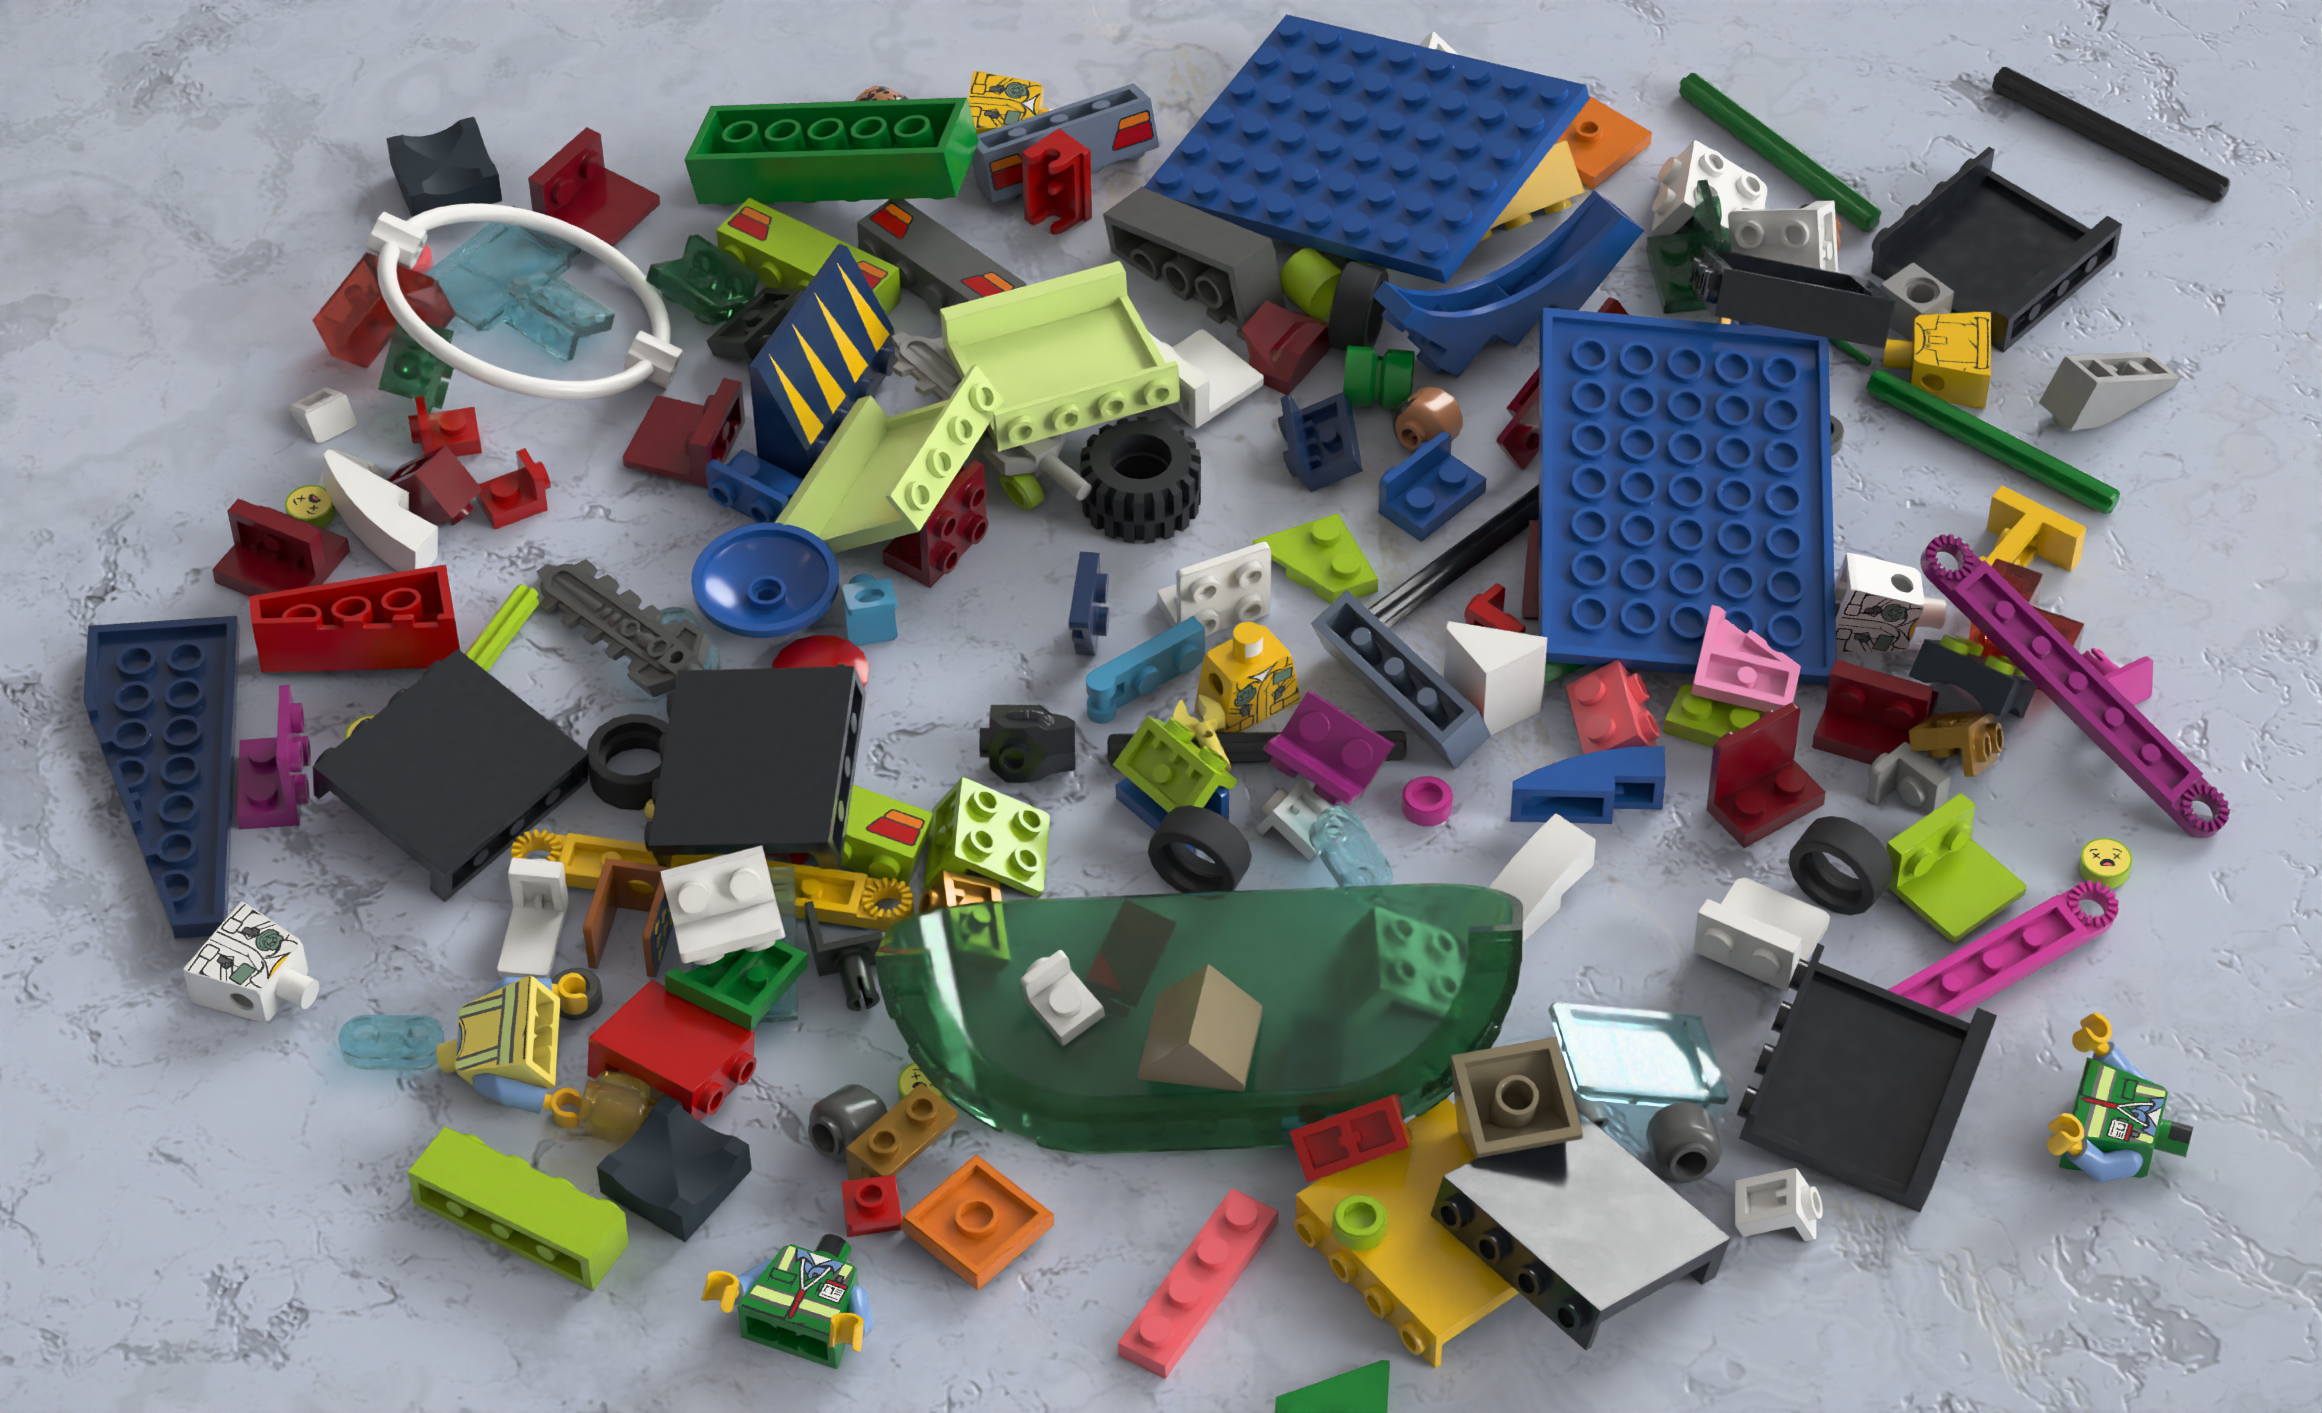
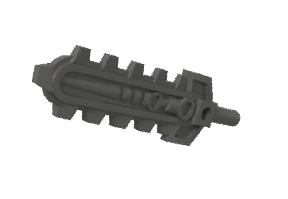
(654, 648)

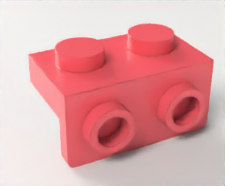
(1612, 710)

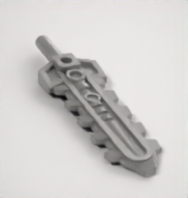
(932, 367)

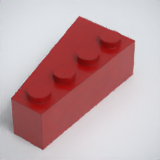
(357, 623)

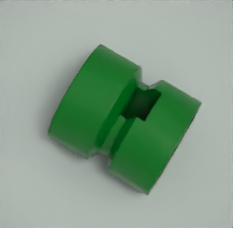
(1378, 377)

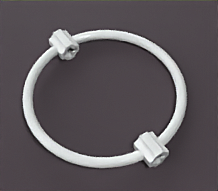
(403, 241)

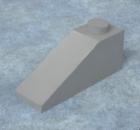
(2102, 387)

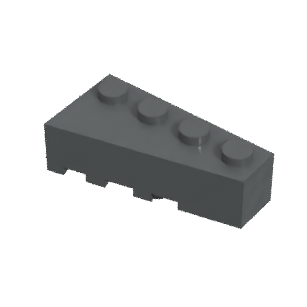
(1196, 255)

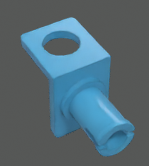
(869, 609)

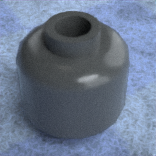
(842, 1119)
(1683, 1142)

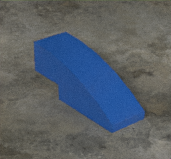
(1592, 786)

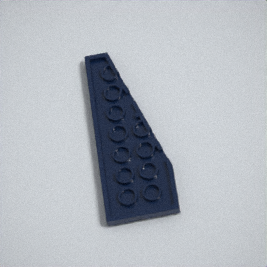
(167, 732)

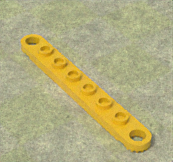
(836, 894)

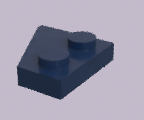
(1087, 616)

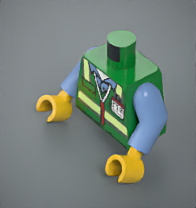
(2114, 1114)
(799, 1301)

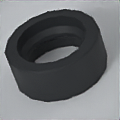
(1354, 311)
(610, 739)
(1207, 833)
(1856, 849)

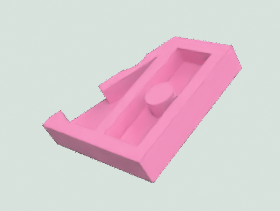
(1742, 668)

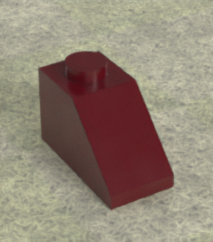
(437, 486)

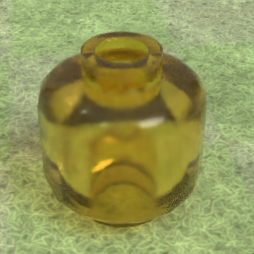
(615, 1106)

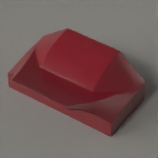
(1284, 345)

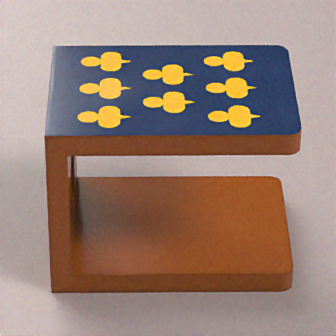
(614, 893)

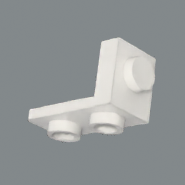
(536, 918)

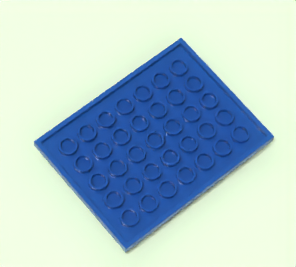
(1368, 146)
(1681, 480)

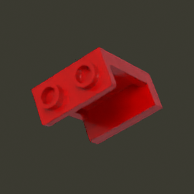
(674, 1049)

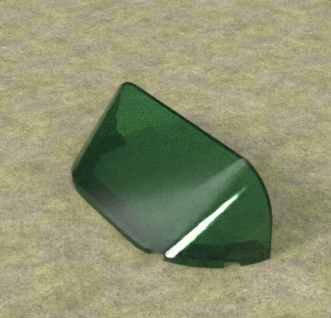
(1353, 983)

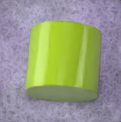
(1310, 282)

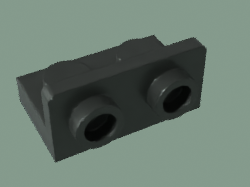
(753, 324)

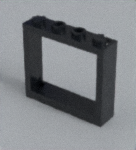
(1792, 297)

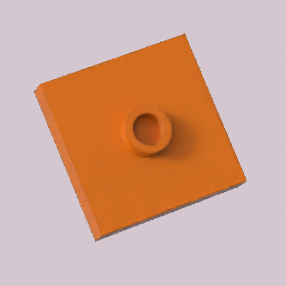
(1603, 141)
(977, 1222)

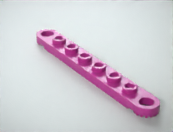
(2011, 951)

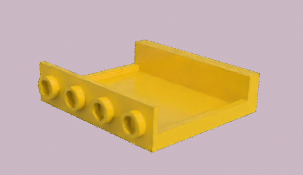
(1420, 1271)

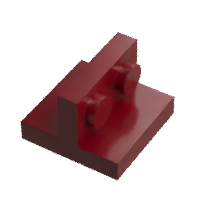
(276, 552)
(1870, 712)

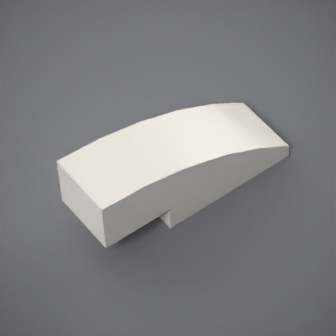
(379, 514)
(1546, 870)

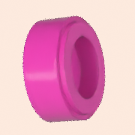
(1427, 801)

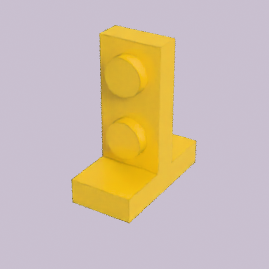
(2032, 530)

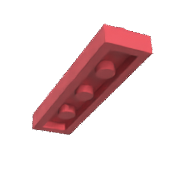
(1198, 1283)

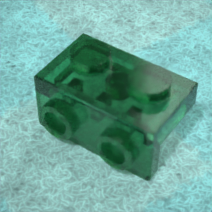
(705, 281)
(414, 370)

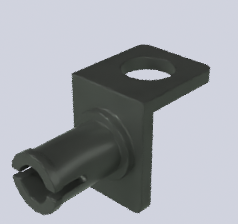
(849, 958)

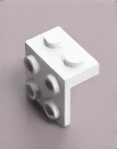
(1679, 183)
(1759, 932)

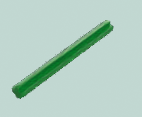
(1780, 151)
(1993, 441)

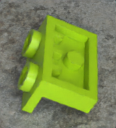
(1171, 766)

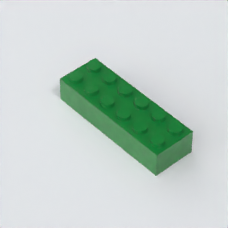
(832, 151)

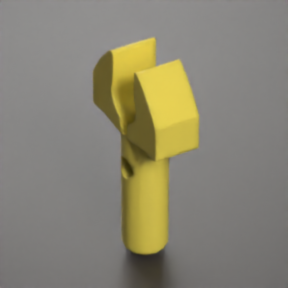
(1204, 731)

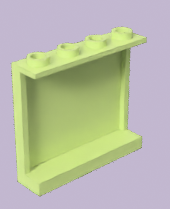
(1060, 355)
(890, 472)

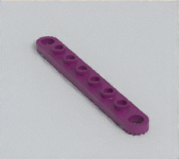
(2075, 686)

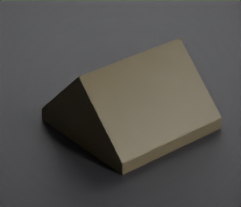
(1202, 1033)
(1514, 1098)

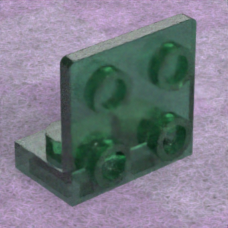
(1673, 254)

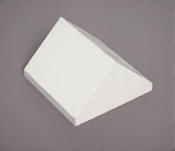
(1496, 672)

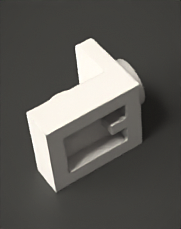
(1293, 816)
(1060, 997)
(1777, 1203)

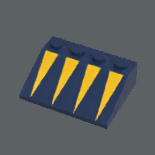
(818, 364)

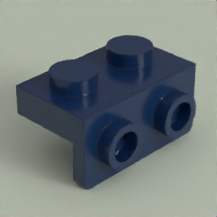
(1320, 441)

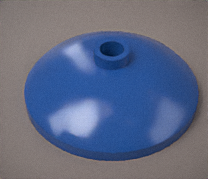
(765, 580)

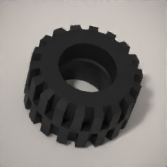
(1141, 479)

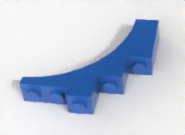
(1557, 273)

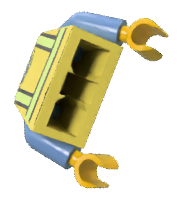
(511, 1043)

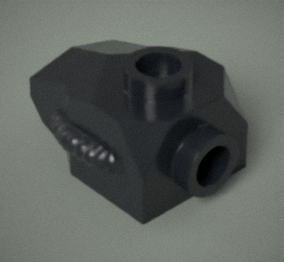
(1027, 743)

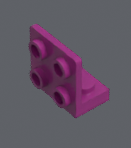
(1329, 750)
(271, 771)

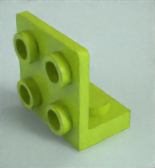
(988, 835)
(1948, 873)

